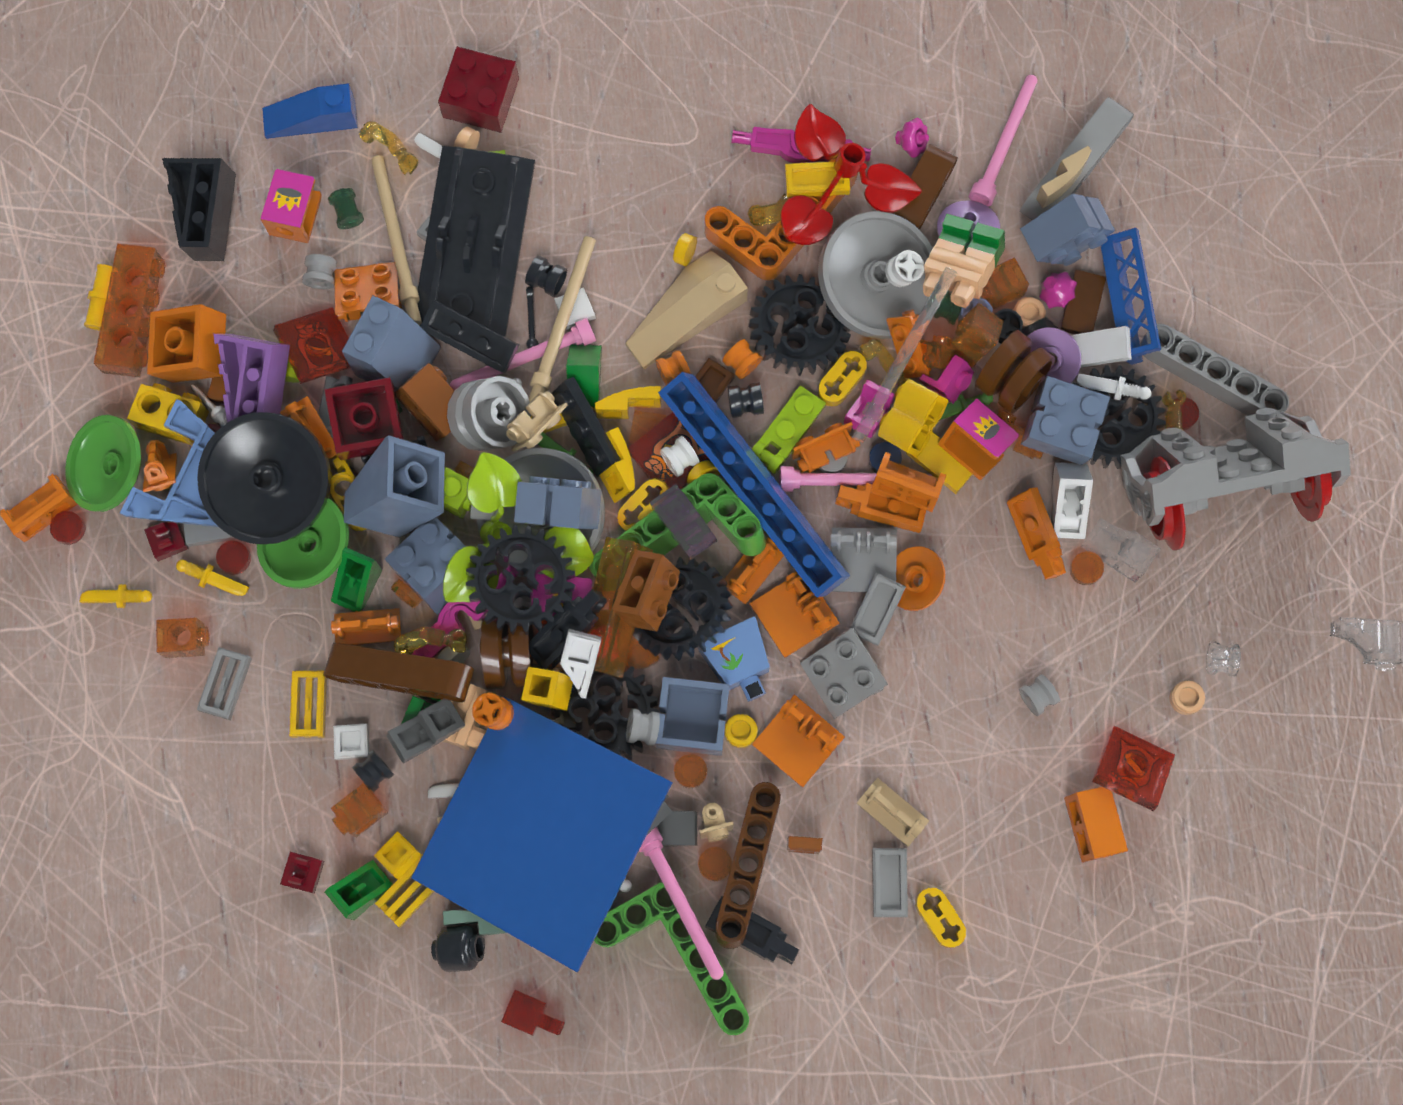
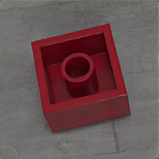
(478, 89)
(362, 417)

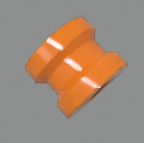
(742, 359)
(672, 366)
(485, 707)

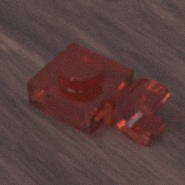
(528, 1013)

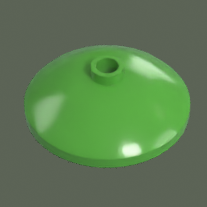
(103, 463)
(296, 565)

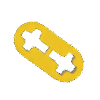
(847, 383)
(637, 499)
(933, 922)

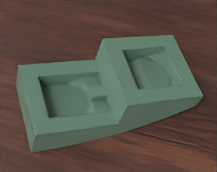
(461, 917)

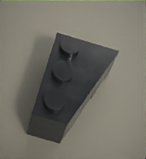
(202, 204)

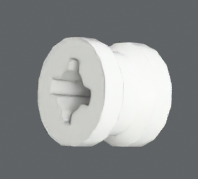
(911, 264)
(679, 456)

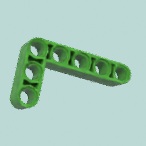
(710, 507)
(685, 947)

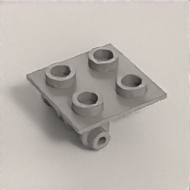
(864, 554)
(843, 673)

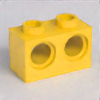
(155, 421)

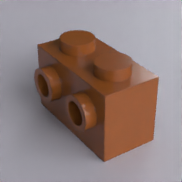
(427, 399)
(646, 590)

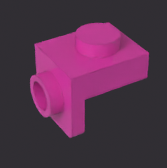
(952, 381)
(855, 413)

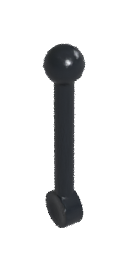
(531, 325)

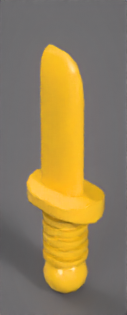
(212, 578)
(120, 596)

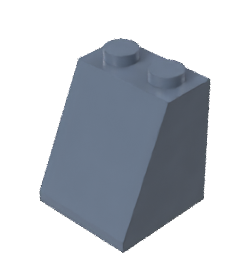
(388, 344)
(397, 488)

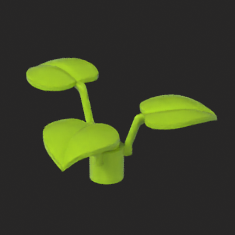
(489, 489)

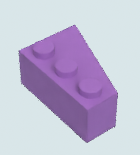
(251, 374)

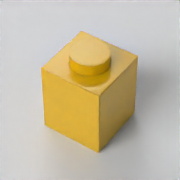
(547, 688)

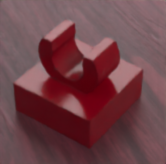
(166, 540)
(302, 872)

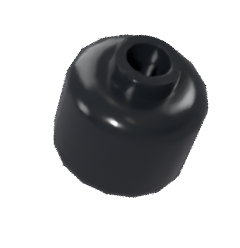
(458, 949)

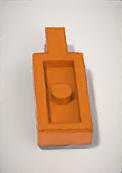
(880, 507)
(1037, 532)

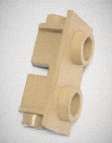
(528, 430)
(892, 812)
(714, 823)

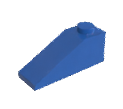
(312, 112)

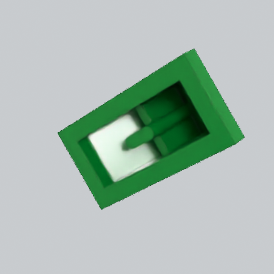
(585, 367)
(355, 580)
(359, 890)

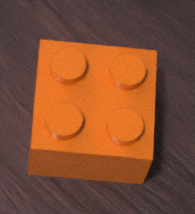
(184, 343)

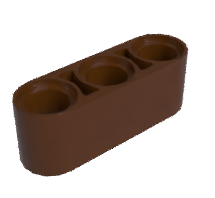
(931, 177)

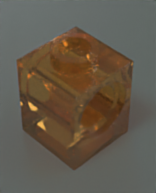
(1005, 284)
(977, 332)
(167, 637)
(358, 811)

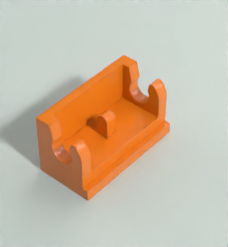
(907, 484)
(38, 509)
(1095, 824)

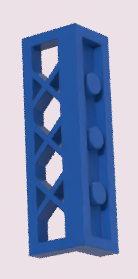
(1122, 295)

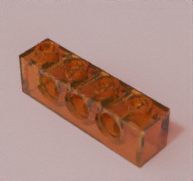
(129, 264)

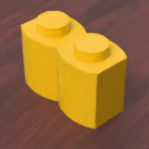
(912, 417)

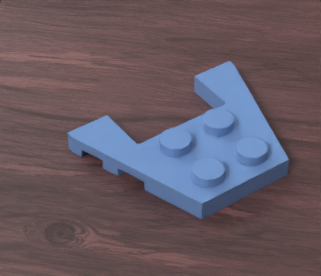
(183, 500)

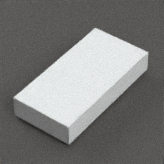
(1104, 346)

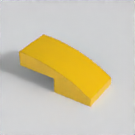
(617, 405)
(620, 476)

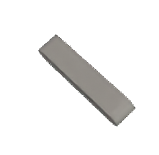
(1099, 135)
(1229, 372)

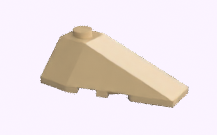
(691, 304)

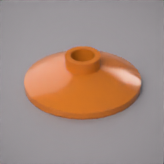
(910, 567)

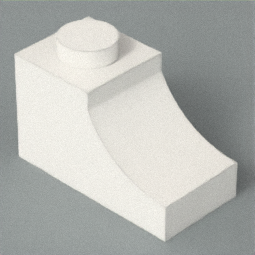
(1071, 499)

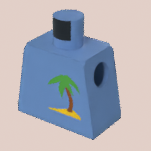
(739, 658)

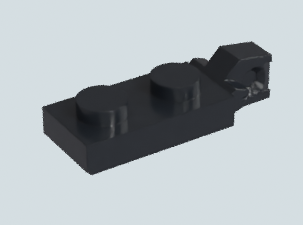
(580, 616)
(761, 939)

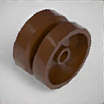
(1014, 371)
(504, 651)

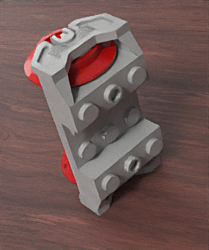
(1282, 453)

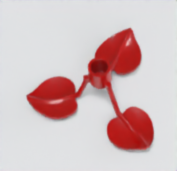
(822, 136)

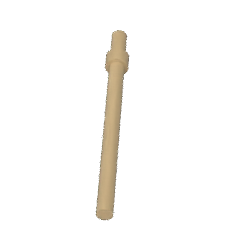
(407, 293)
(541, 380)

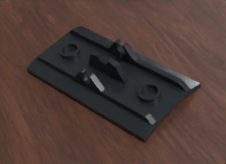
(476, 234)

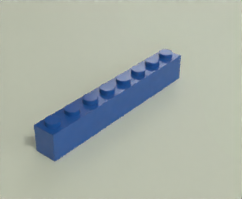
(754, 484)

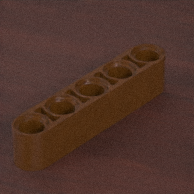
(399, 672)
(748, 848)

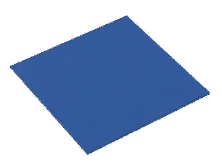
(542, 834)

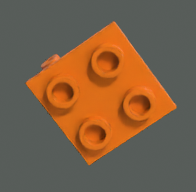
(357, 285)
(793, 614)
(798, 740)

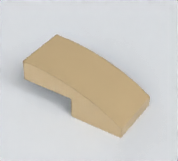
(1067, 174)

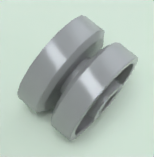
(482, 411)

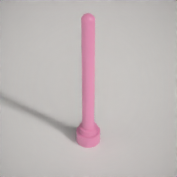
(984, 189)
(579, 334)
(792, 479)
(652, 847)

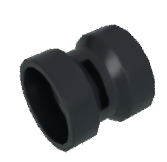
(546, 276)
(1011, 323)
(745, 400)

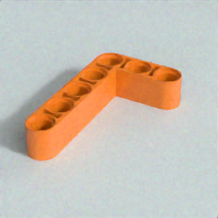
(761, 246)

